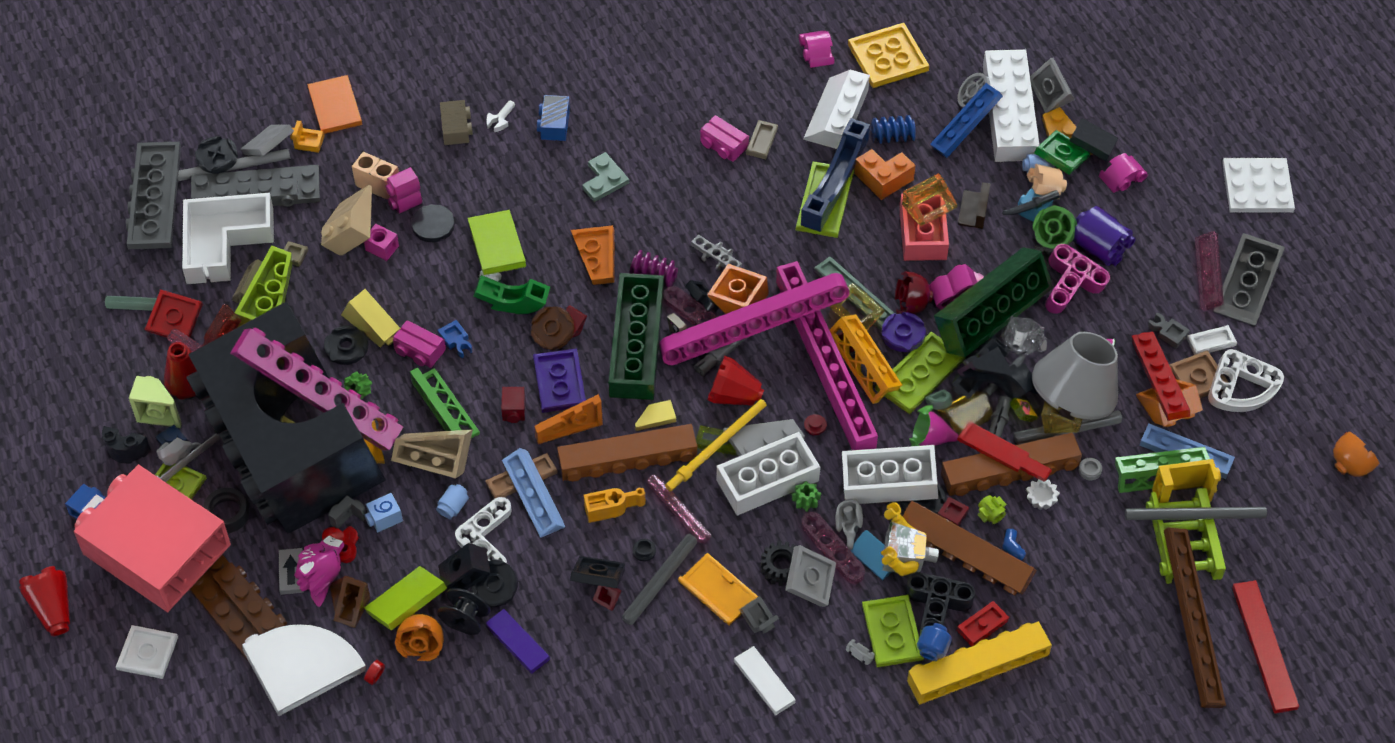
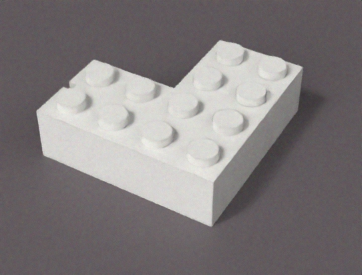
(215, 226)

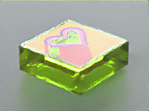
(1023, 409)

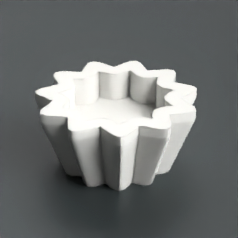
(1042, 494)

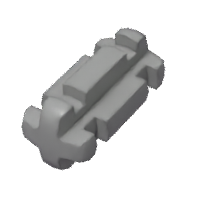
(860, 652)

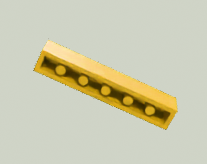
(978, 662)

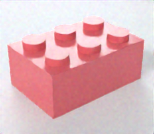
(924, 241)

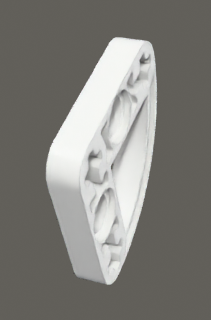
(1239, 368)

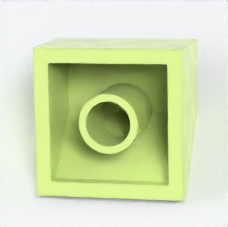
(153, 403)

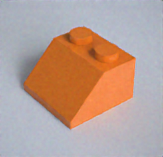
(738, 289)
(1152, 406)

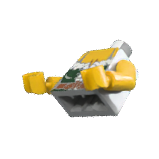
(904, 545)

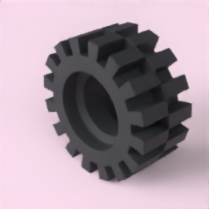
(768, 558)

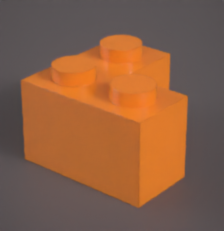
(884, 177)

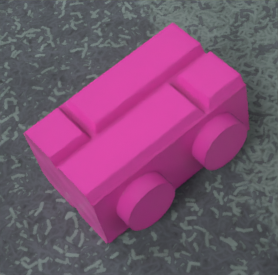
(724, 138)
(418, 344)

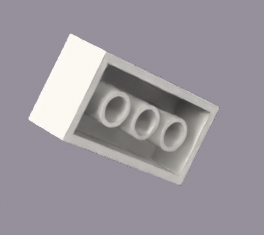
(767, 473)
(890, 474)

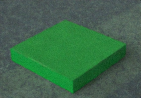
(1061, 152)

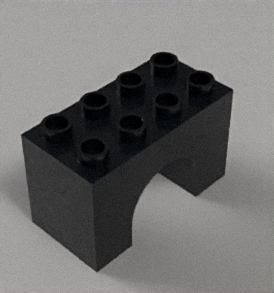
(285, 467)

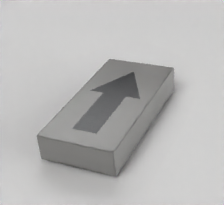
(287, 567)

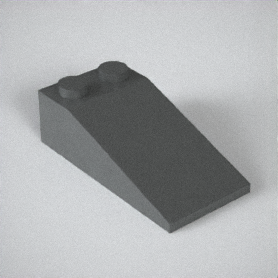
(1250, 279)

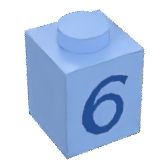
(383, 513)

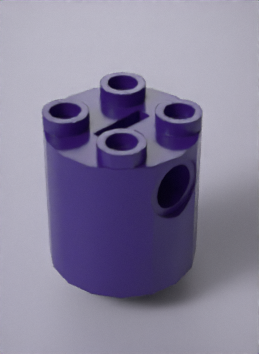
(1102, 235)

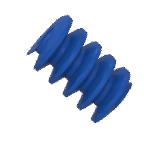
(893, 128)

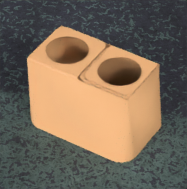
(370, 164)

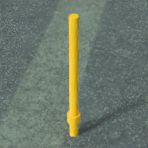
(685, 472)

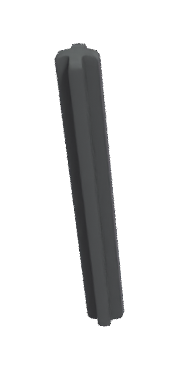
(1038, 433)
(659, 579)

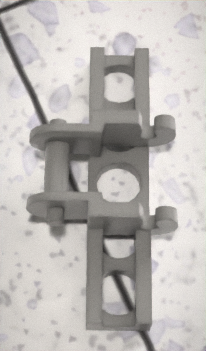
(713, 249)

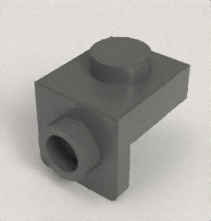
(344, 510)
(758, 615)

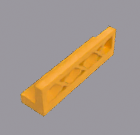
(865, 353)

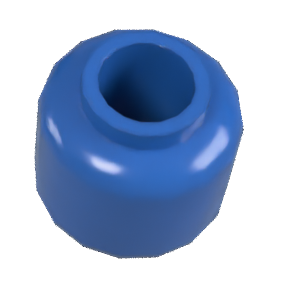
(934, 642)

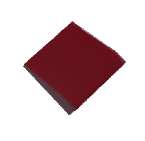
(579, 319)

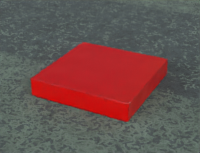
(173, 312)

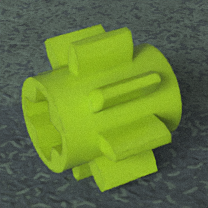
(992, 509)

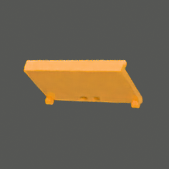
(712, 586)

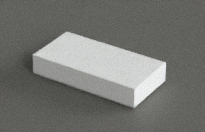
(1212, 340)

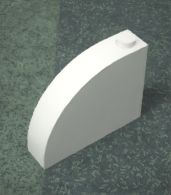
(300, 663)

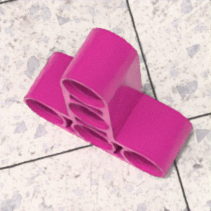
(1074, 277)

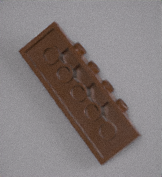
(235, 603)

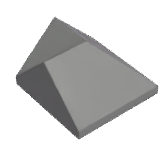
(1051, 86)

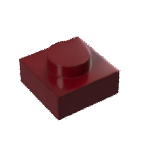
(953, 511)

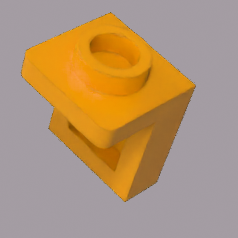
(306, 138)

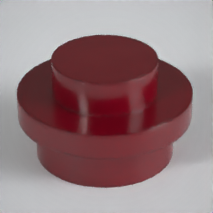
(815, 424)

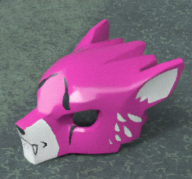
(318, 569)

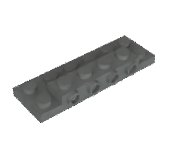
(285, 184)
(153, 195)

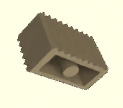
(454, 122)

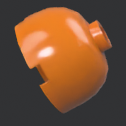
(1353, 456)
(419, 634)

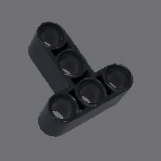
(938, 602)

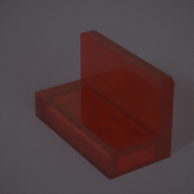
(224, 322)

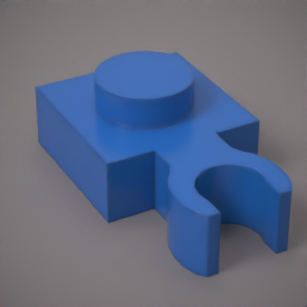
(455, 337)

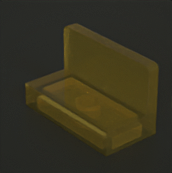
(963, 410)

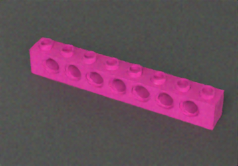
(246, 351)

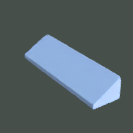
(533, 492)

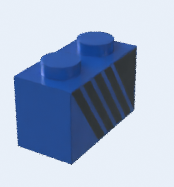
(554, 117)

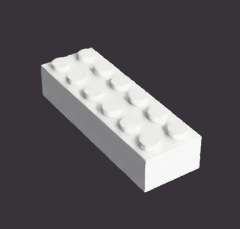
(1013, 117)

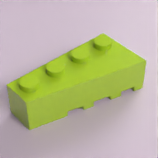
(268, 285)

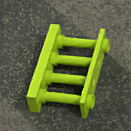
(1208, 544)

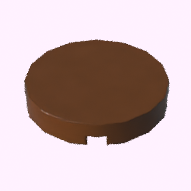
(552, 328)

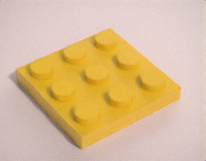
(888, 55)

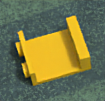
(1184, 476)

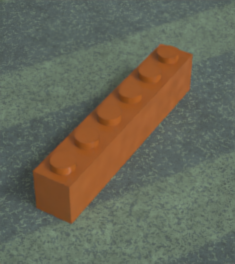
(627, 452)
(983, 472)
(970, 549)

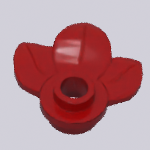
(349, 538)

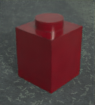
(513, 404)

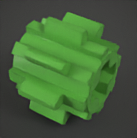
(358, 383)
(806, 496)

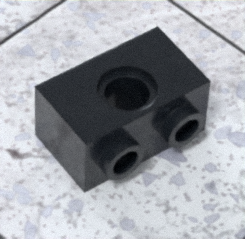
(464, 567)

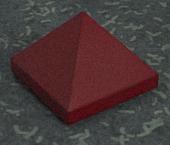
(607, 596)

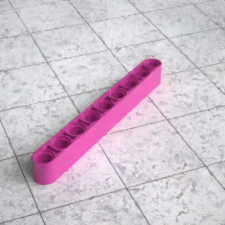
(753, 319)

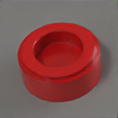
(374, 672)

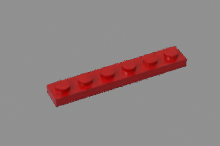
(1160, 376)

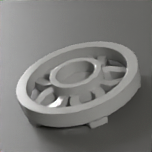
(972, 87)

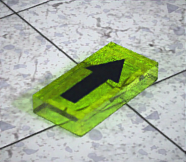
(707, 435)

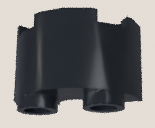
(125, 448)

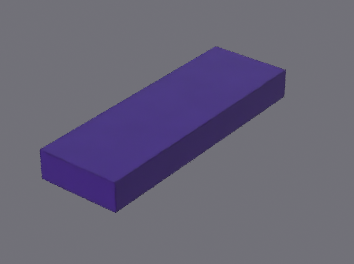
(517, 641)

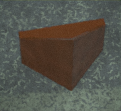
(349, 600)

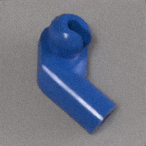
(1012, 547)

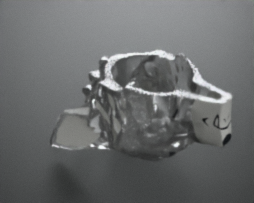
(1024, 336)

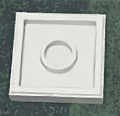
(147, 651)

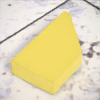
(656, 415)

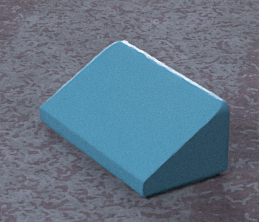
(868, 551)

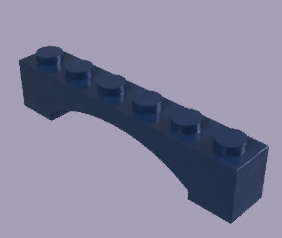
(821, 202)

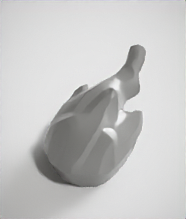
(175, 451)
(850, 517)

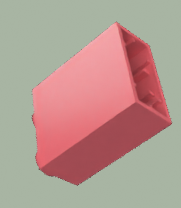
(151, 537)

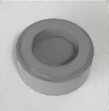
(1090, 469)

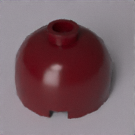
(914, 291)

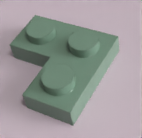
(608, 177)

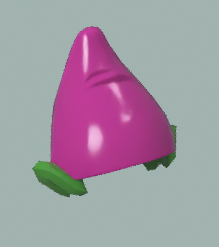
(931, 429)

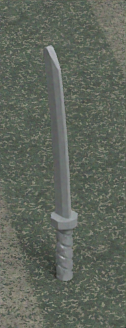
(166, 476)

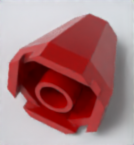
(735, 385)

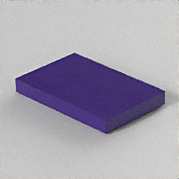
(559, 380)

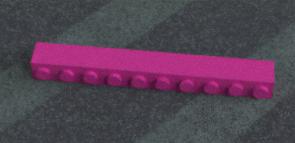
(830, 367)

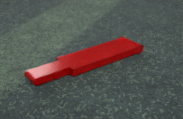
(1002, 451)

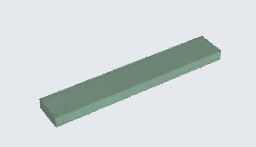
(830, 266)

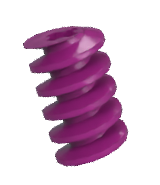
(646, 266)

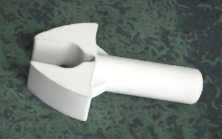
(500, 117)

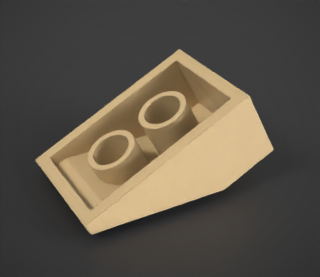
(349, 223)

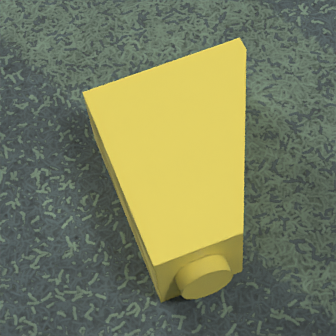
(370, 318)

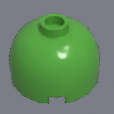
(1054, 226)

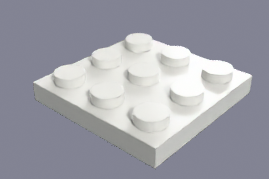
(1258, 185)

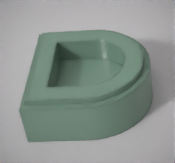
(940, 399)

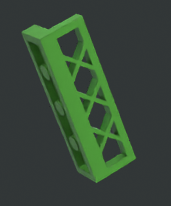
(438, 408)
(1146, 465)

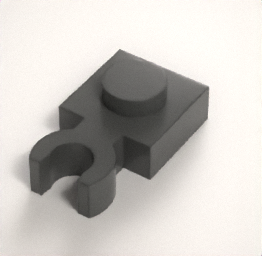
(1170, 332)

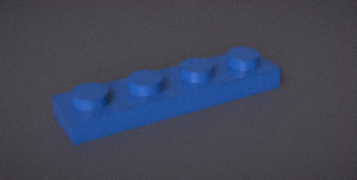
(966, 120)

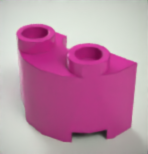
(817, 48)
(1122, 173)

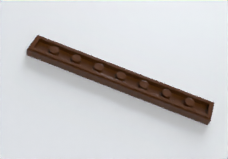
(1194, 618)

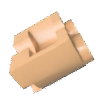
(1046, 179)

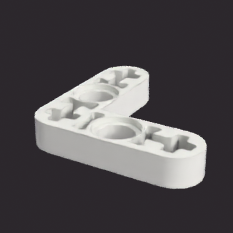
(477, 532)

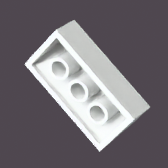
(838, 104)

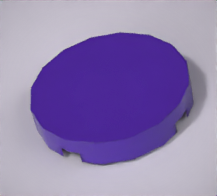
(903, 332)

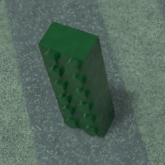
(993, 301)
(636, 336)

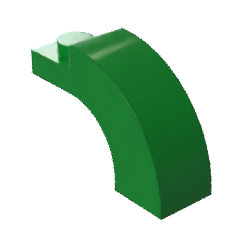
(512, 299)

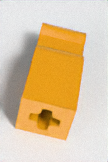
(601, 504)

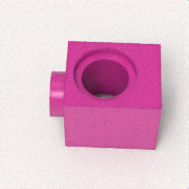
(381, 242)

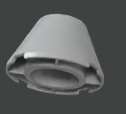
(1080, 376)

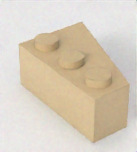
(434, 451)

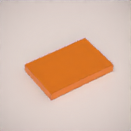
(334, 104)

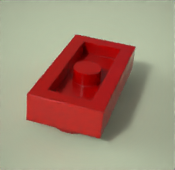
(982, 623)

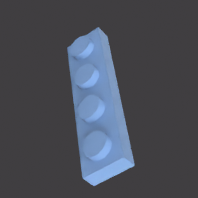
(1163, 440)

